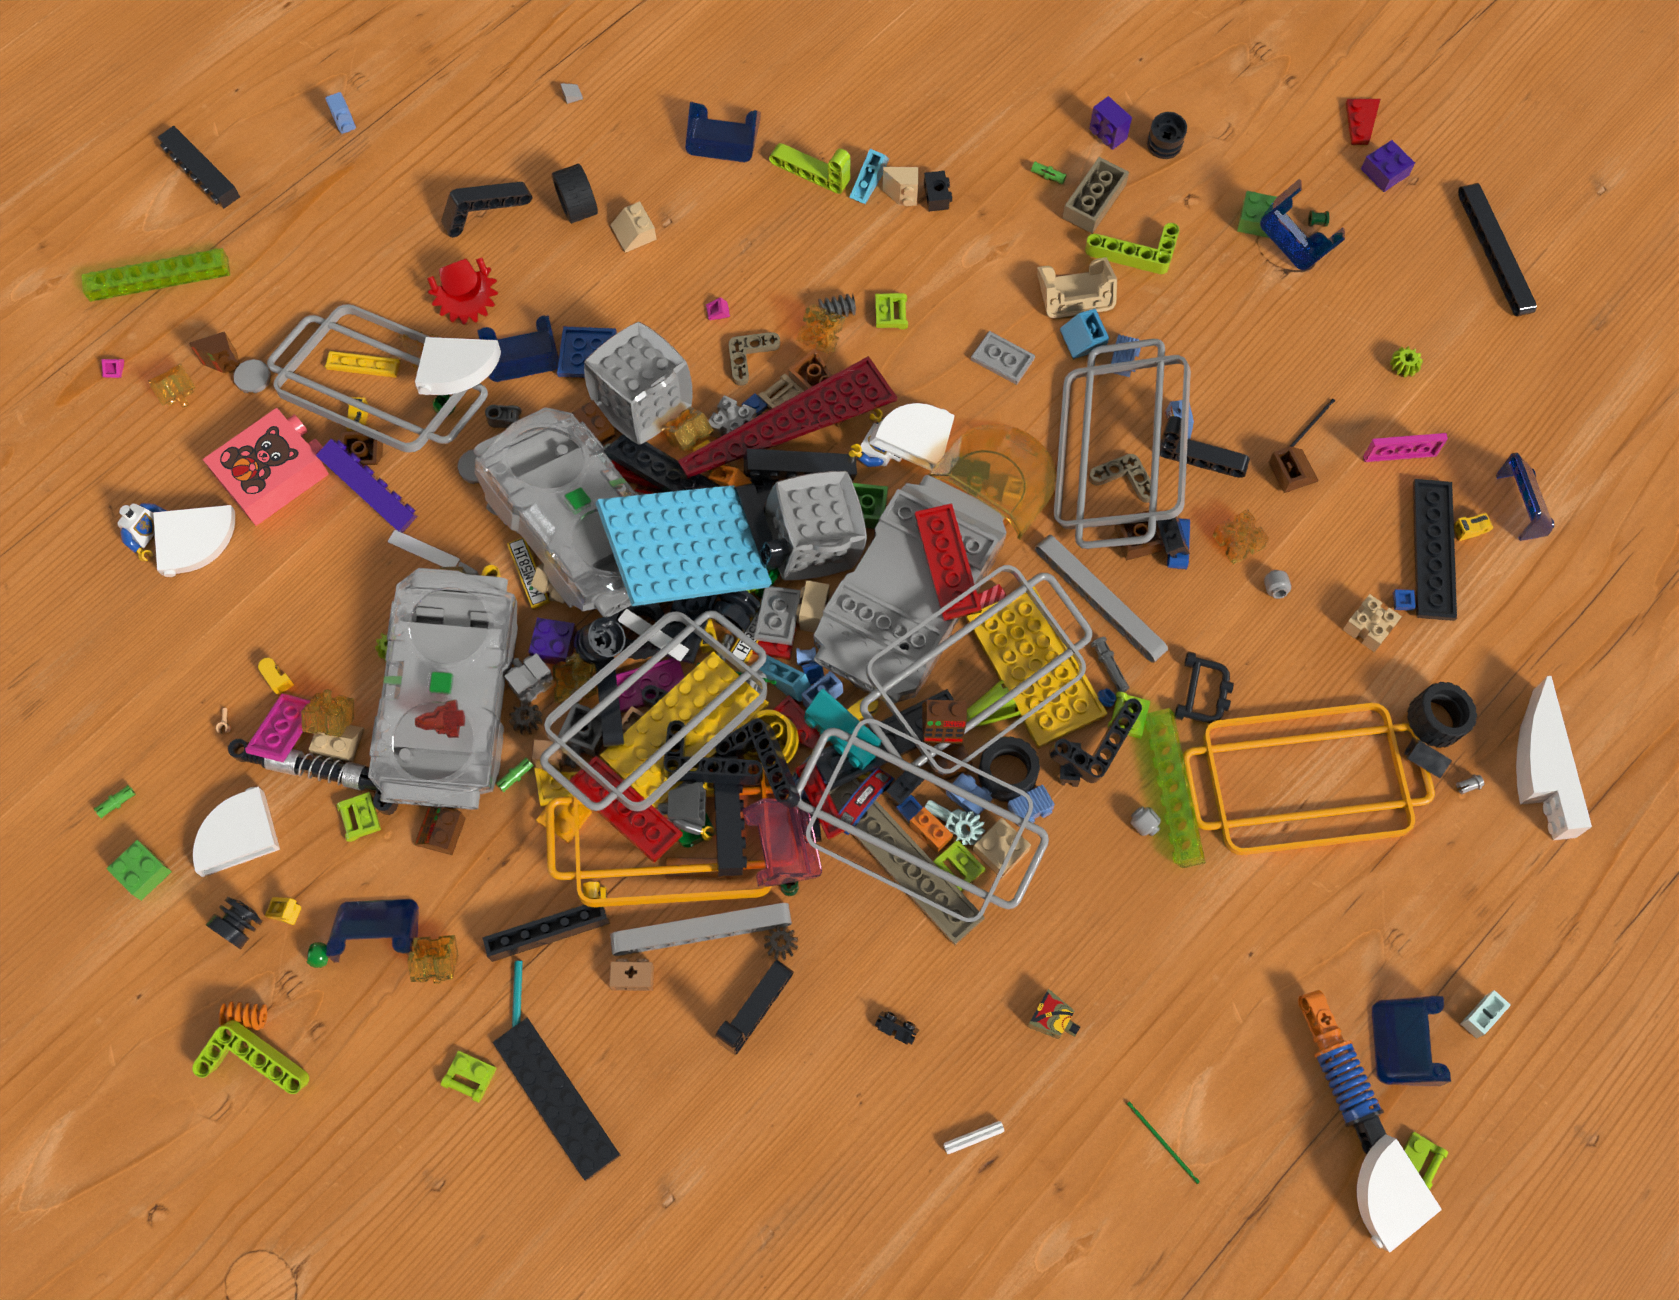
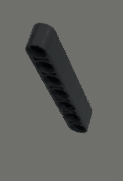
(611, 715)

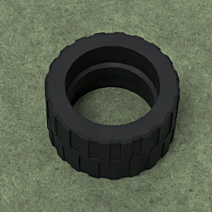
(575, 193)
(650, 610)
(1458, 705)
(1013, 747)

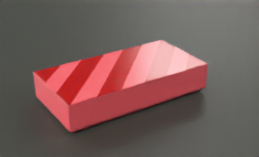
(991, 596)

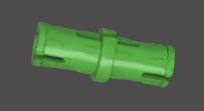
(1059, 177)
(514, 774)
(114, 801)

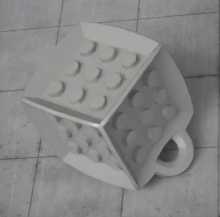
(638, 381)
(820, 523)

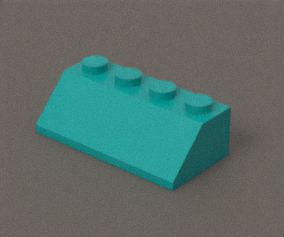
(829, 713)

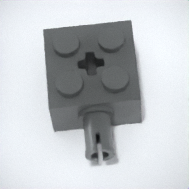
(583, 742)

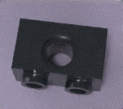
(936, 190)

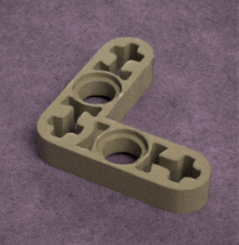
(746, 348)
(1129, 470)

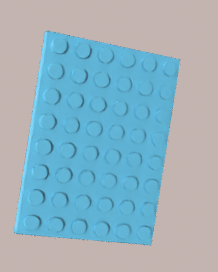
(682, 544)

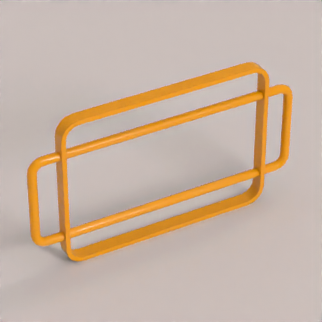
(1387, 728)
(605, 902)

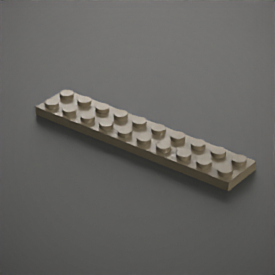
(883, 826)

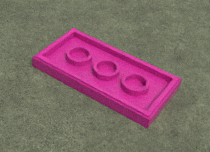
(1405, 447)
(663, 675)
(279, 729)

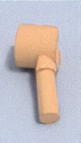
(223, 722)

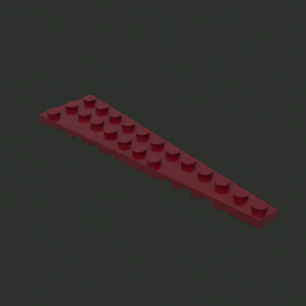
(827, 403)

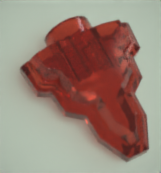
(444, 719)

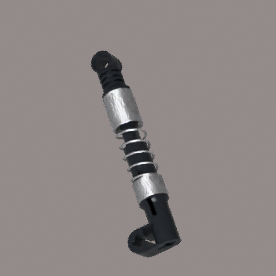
(349, 774)

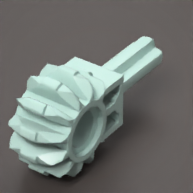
(957, 821)

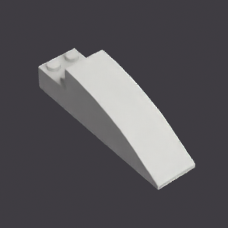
(1547, 766)

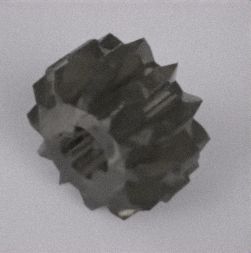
(525, 711)
(773, 946)

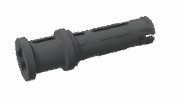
(1106, 657)

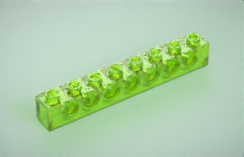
(155, 274)
(1194, 853)

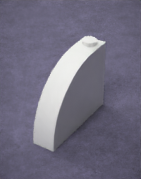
(455, 364)
(915, 433)
(191, 537)
(235, 833)
(1392, 1195)

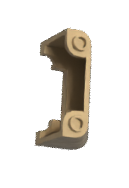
(1078, 292)

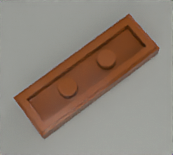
(670, 861)

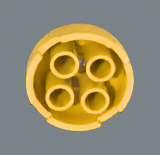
(785, 733)

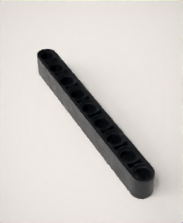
(1497, 249)

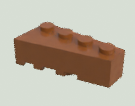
(809, 372)

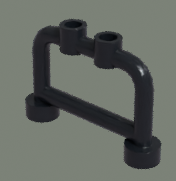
(1225, 687)

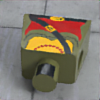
(1053, 1017)

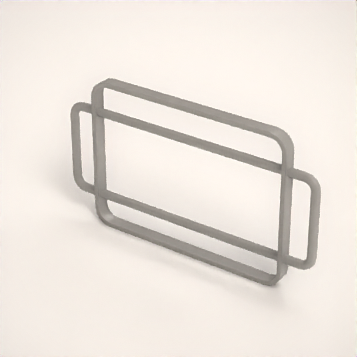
(330, 323)
(1089, 372)
(1026, 586)
(616, 793)
(988, 896)

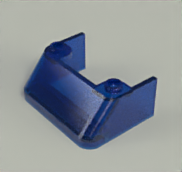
(1299, 248)

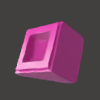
(718, 309)
(112, 368)

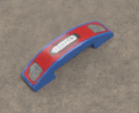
(865, 797)

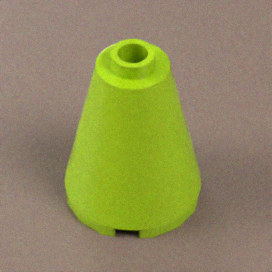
(991, 696)

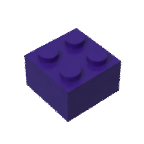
(1110, 123)
(1387, 165)
(553, 640)

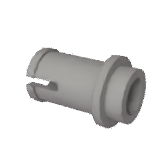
(1470, 784)

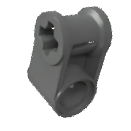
(505, 415)

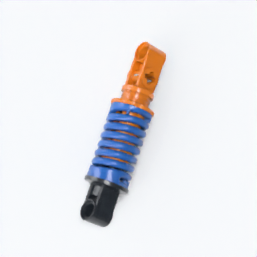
(1336, 1060)

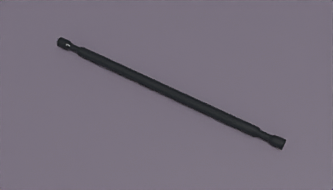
(1312, 423)

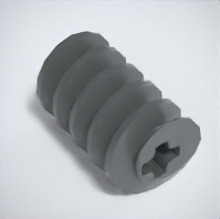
(842, 305)

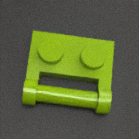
(885, 310)
(1138, 727)
(365, 816)
(962, 861)
(470, 1069)
(1417, 1151)

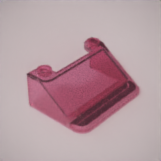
(783, 843)

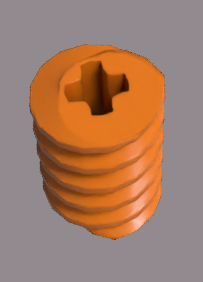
(245, 1016)

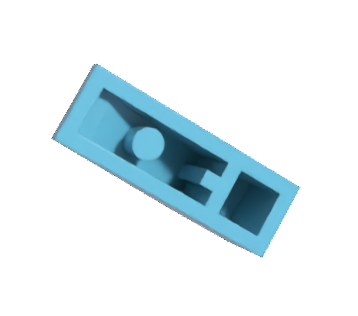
(869, 176)
(788, 679)

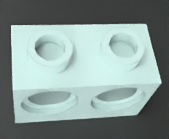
(1485, 1014)

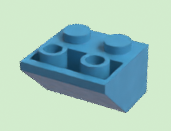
(1084, 333)

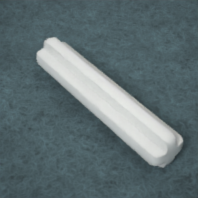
(973, 1137)

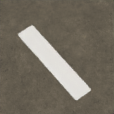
(423, 550)
(659, 639)

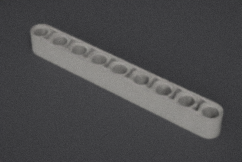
(1101, 598)
(700, 929)

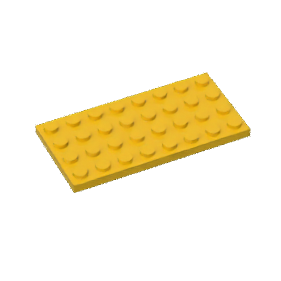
(1020, 644)
(681, 704)

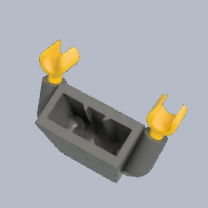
(687, 807)

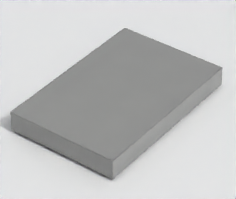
(1003, 357)
(777, 615)

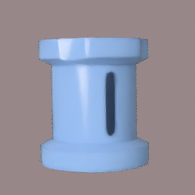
(805, 656)

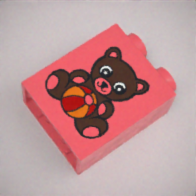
(267, 465)

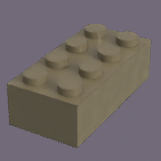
(1095, 195)

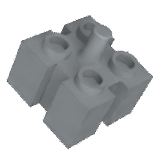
(730, 417)
(529, 679)

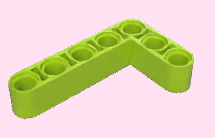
(831, 176)
(1135, 254)
(251, 1056)

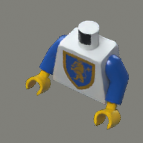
(869, 454)
(138, 526)

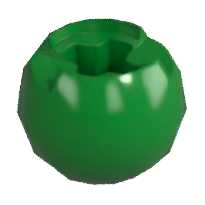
(439, 401)
(317, 955)

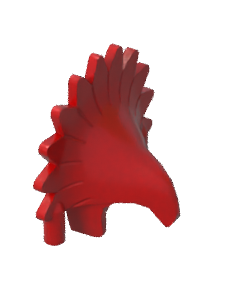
(463, 290)

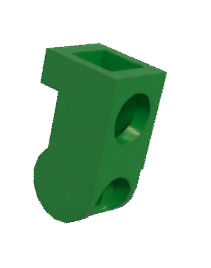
(689, 839)

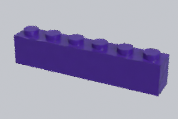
(366, 485)

